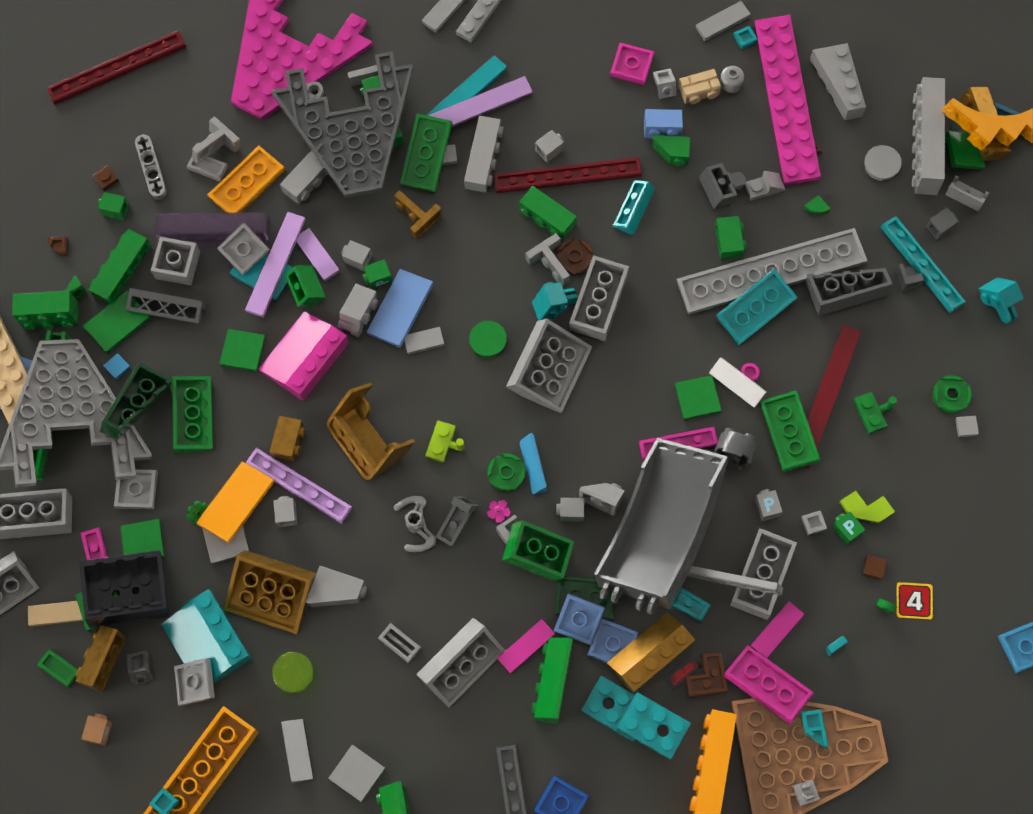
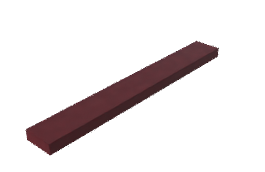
(116, 67)
(567, 175)
(832, 382)

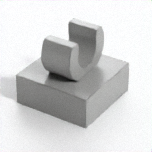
(806, 793)

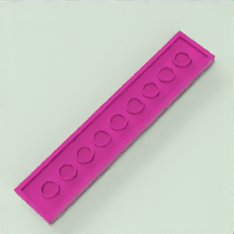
(787, 100)

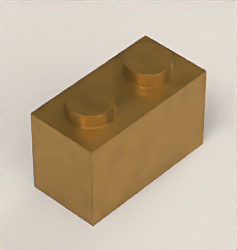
(287, 438)

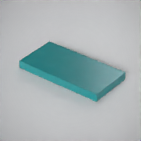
(756, 306)

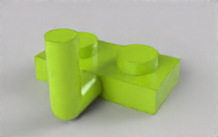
(442, 441)

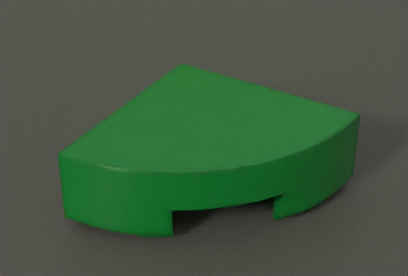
(817, 205)

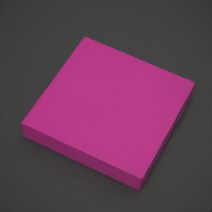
(632, 63)

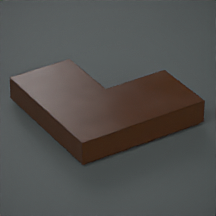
(712, 680)

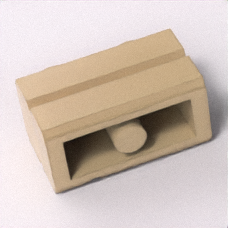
(699, 86)

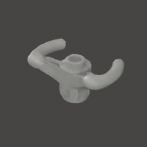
(418, 528)

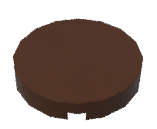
(575, 256)

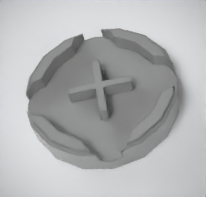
(882, 162)

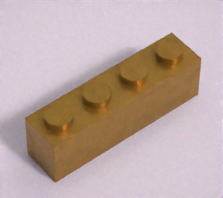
(981, 101)

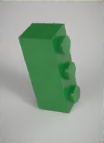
(547, 213)

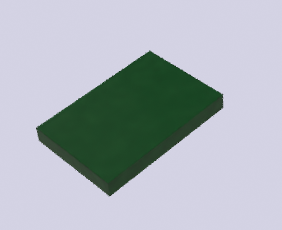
(586, 589)

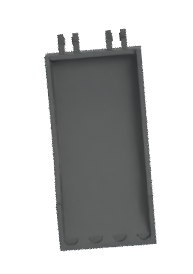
(662, 525)

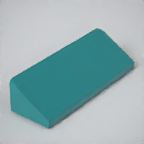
(634, 206)

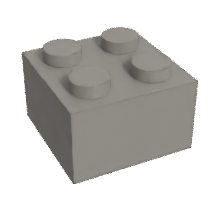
(175, 261)

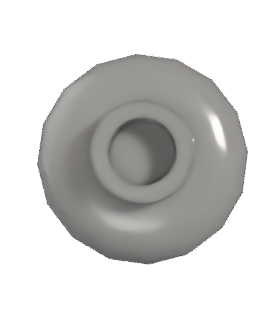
(732, 79)

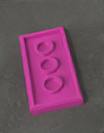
(768, 684)

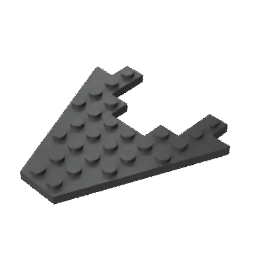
(351, 142)

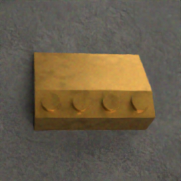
(269, 591)

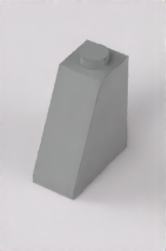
(335, 589)

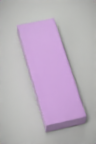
(317, 255)

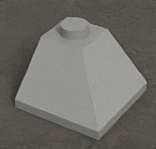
(603, 496)

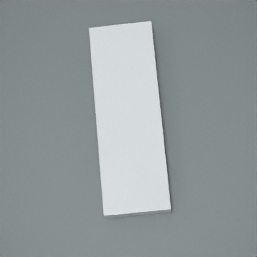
(737, 382)

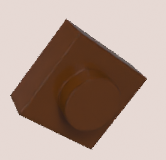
(106, 178)

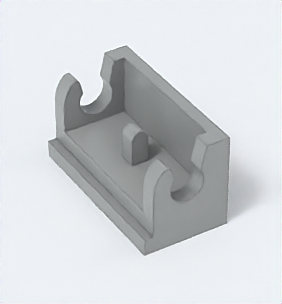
(966, 194)

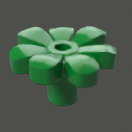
(196, 511)

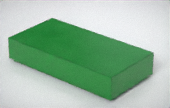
(58, 668)

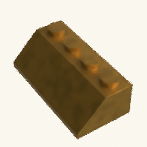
(650, 652)

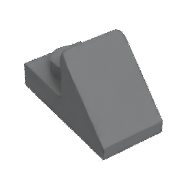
(764, 186)

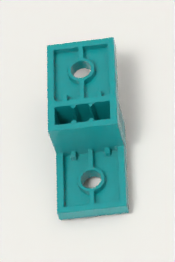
(636, 717)

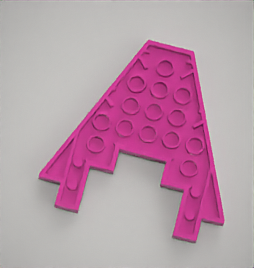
(269, 53)

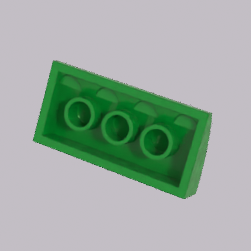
(191, 414)

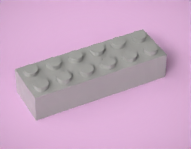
(929, 136)

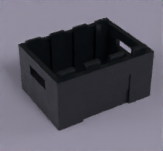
(124, 573)

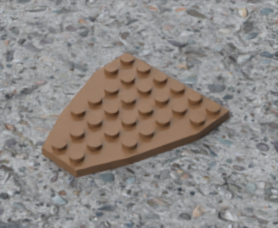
(782, 756)

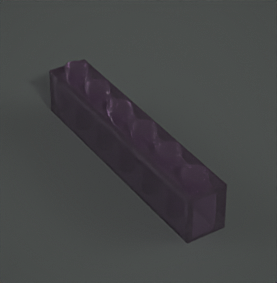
(210, 226)

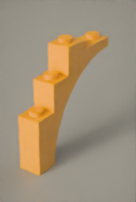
(985, 127)

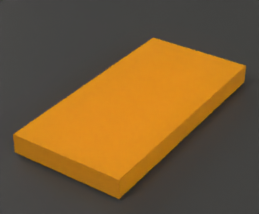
(246, 181)
(235, 502)

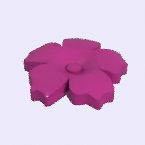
(498, 510)

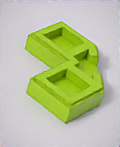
(874, 512)

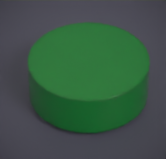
(886, 606)

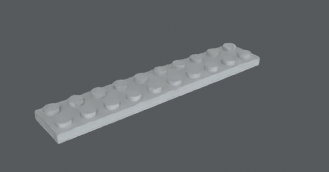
(792, 263)

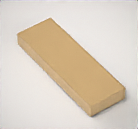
(54, 613)

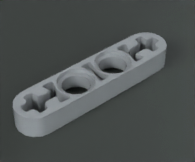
(150, 167)

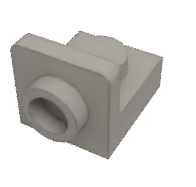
(665, 83)

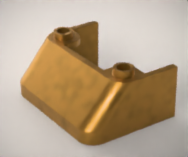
(359, 438)

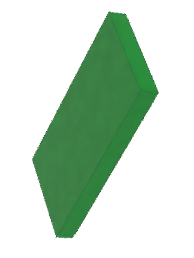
(426, 153)
(790, 431)

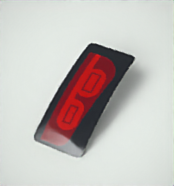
(686, 668)

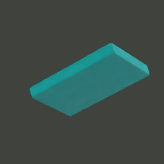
(253, 274)

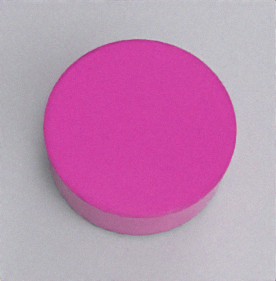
(751, 371)

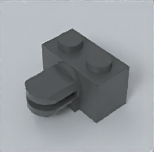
(721, 185)

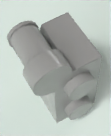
(357, 309)

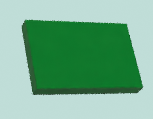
(115, 323)

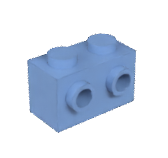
(662, 122)

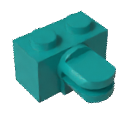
(1002, 296)
(553, 300)

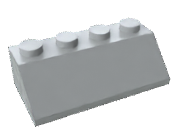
(15, 582)
(461, 662)

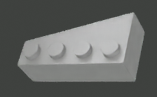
(839, 75)

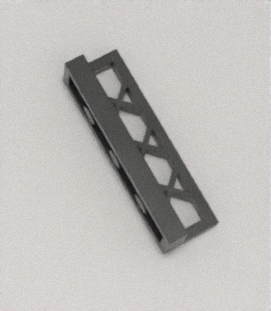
(165, 298)

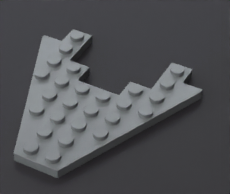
(64, 394)

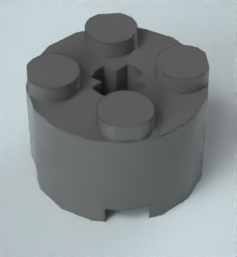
(738, 447)

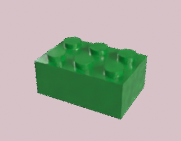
(45, 310)
(538, 550)

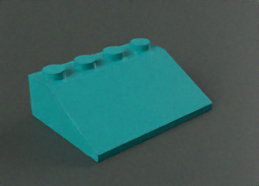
(203, 632)

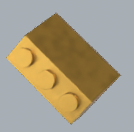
(100, 658)

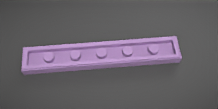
(485, 102)
(275, 264)
(299, 486)

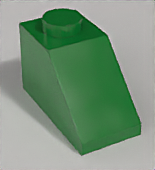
(672, 148)

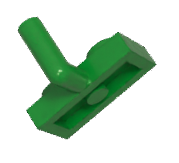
(872, 413)

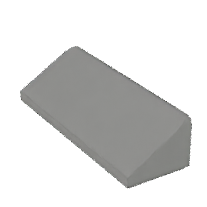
(297, 750)

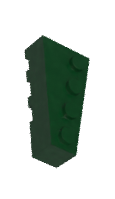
(134, 400)

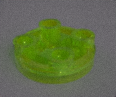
(292, 672)

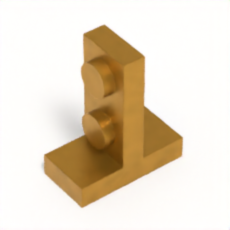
(422, 220)

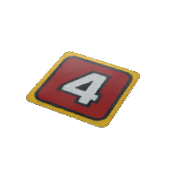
(914, 600)

